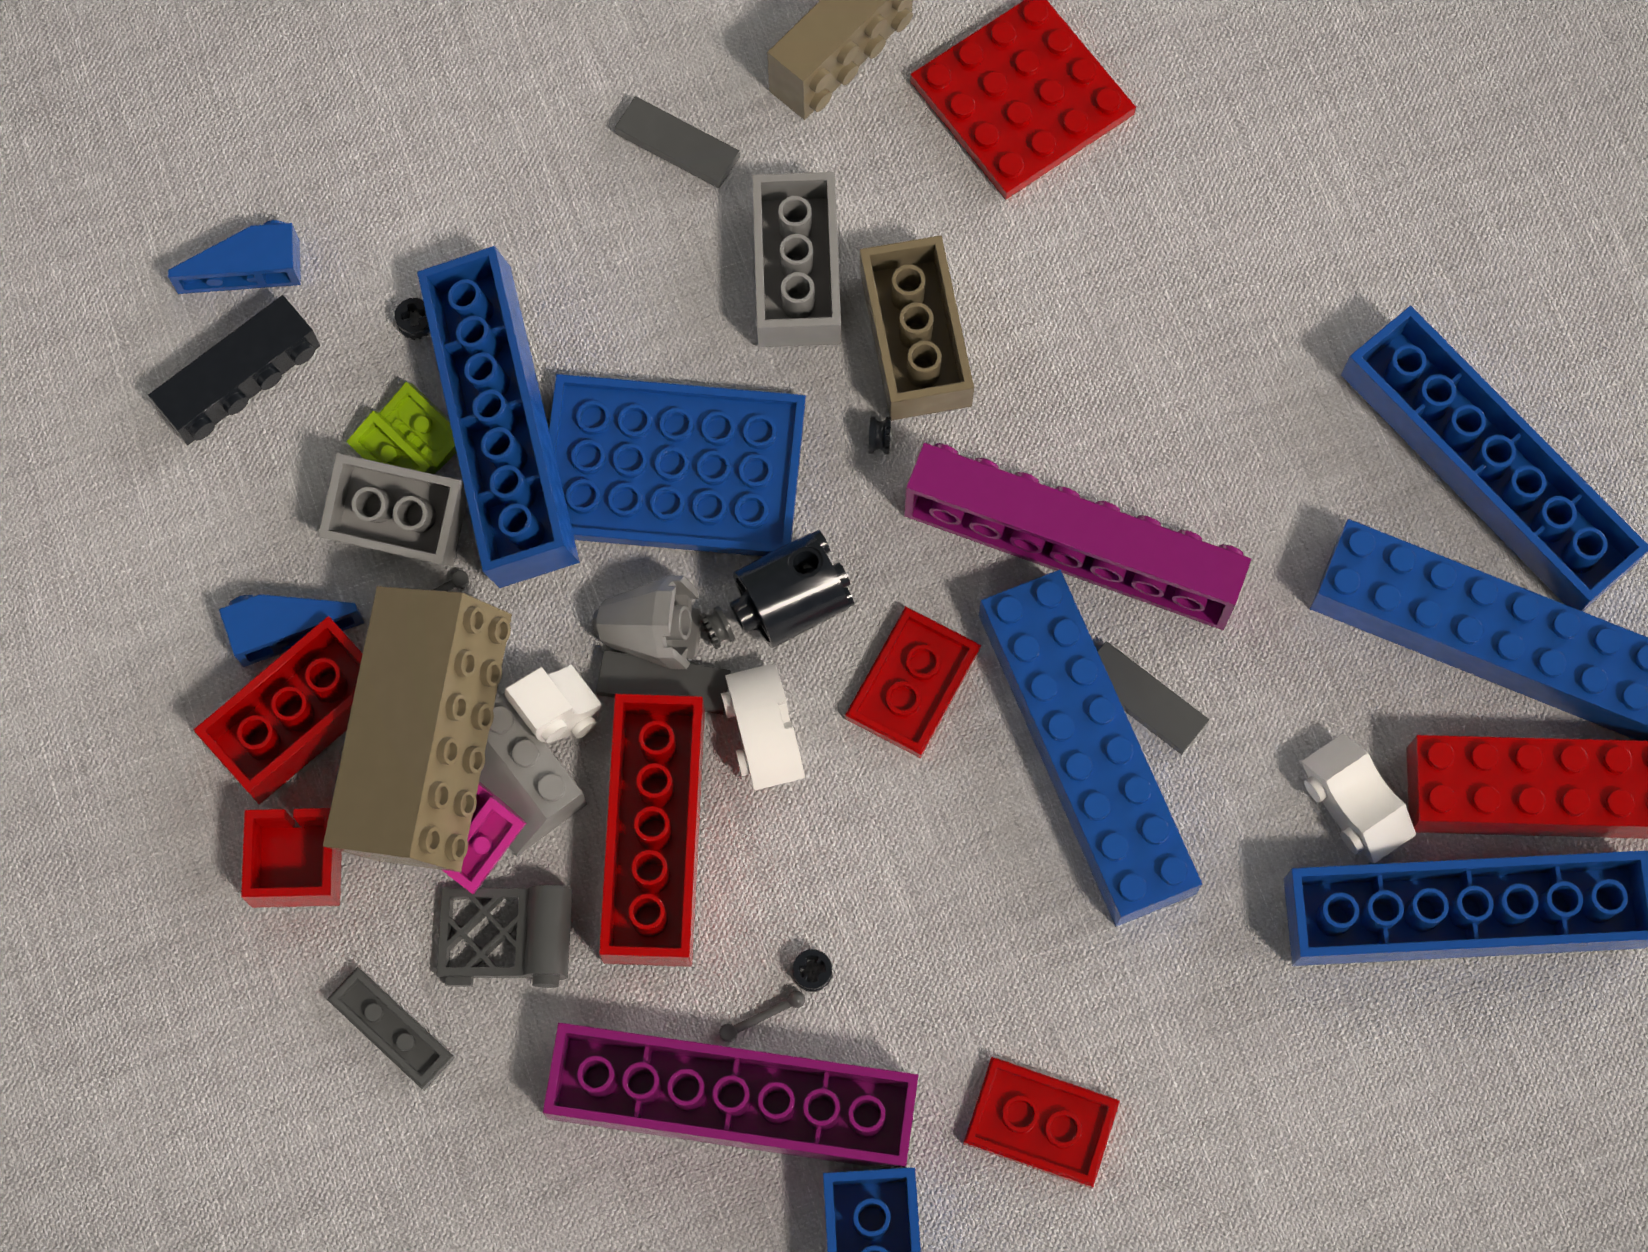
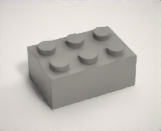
(394, 510)

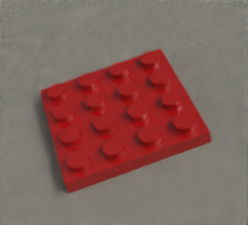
(1022, 95)

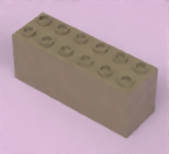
(418, 728)

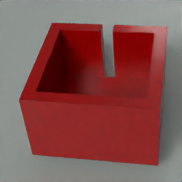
(288, 862)

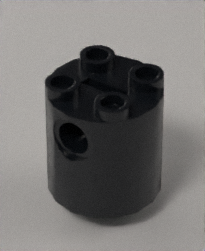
(791, 590)

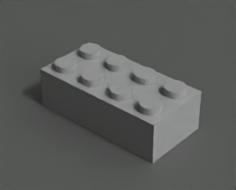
(796, 259)

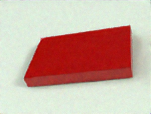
(912, 682)
(1041, 1122)

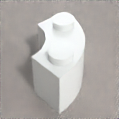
(555, 704)
(764, 727)
(1358, 798)

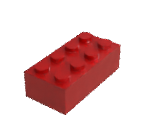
(286, 711)

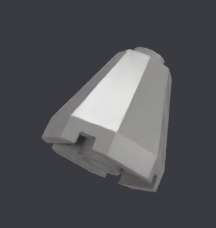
(653, 622)

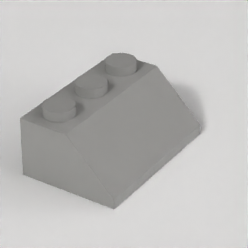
(527, 777)

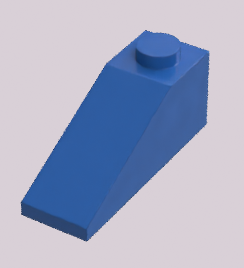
(247, 260)
(272, 624)

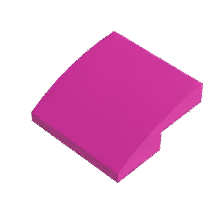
(489, 837)

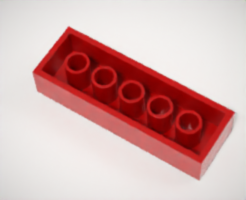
(1528, 786)
(652, 830)

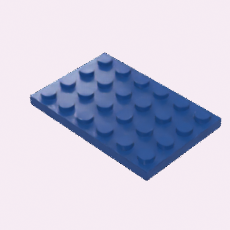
(677, 464)

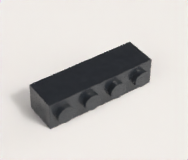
(235, 370)

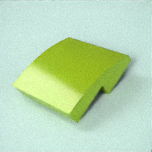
(406, 433)

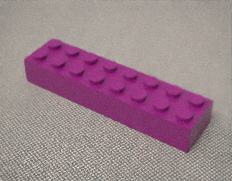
(1075, 535)
(731, 1096)

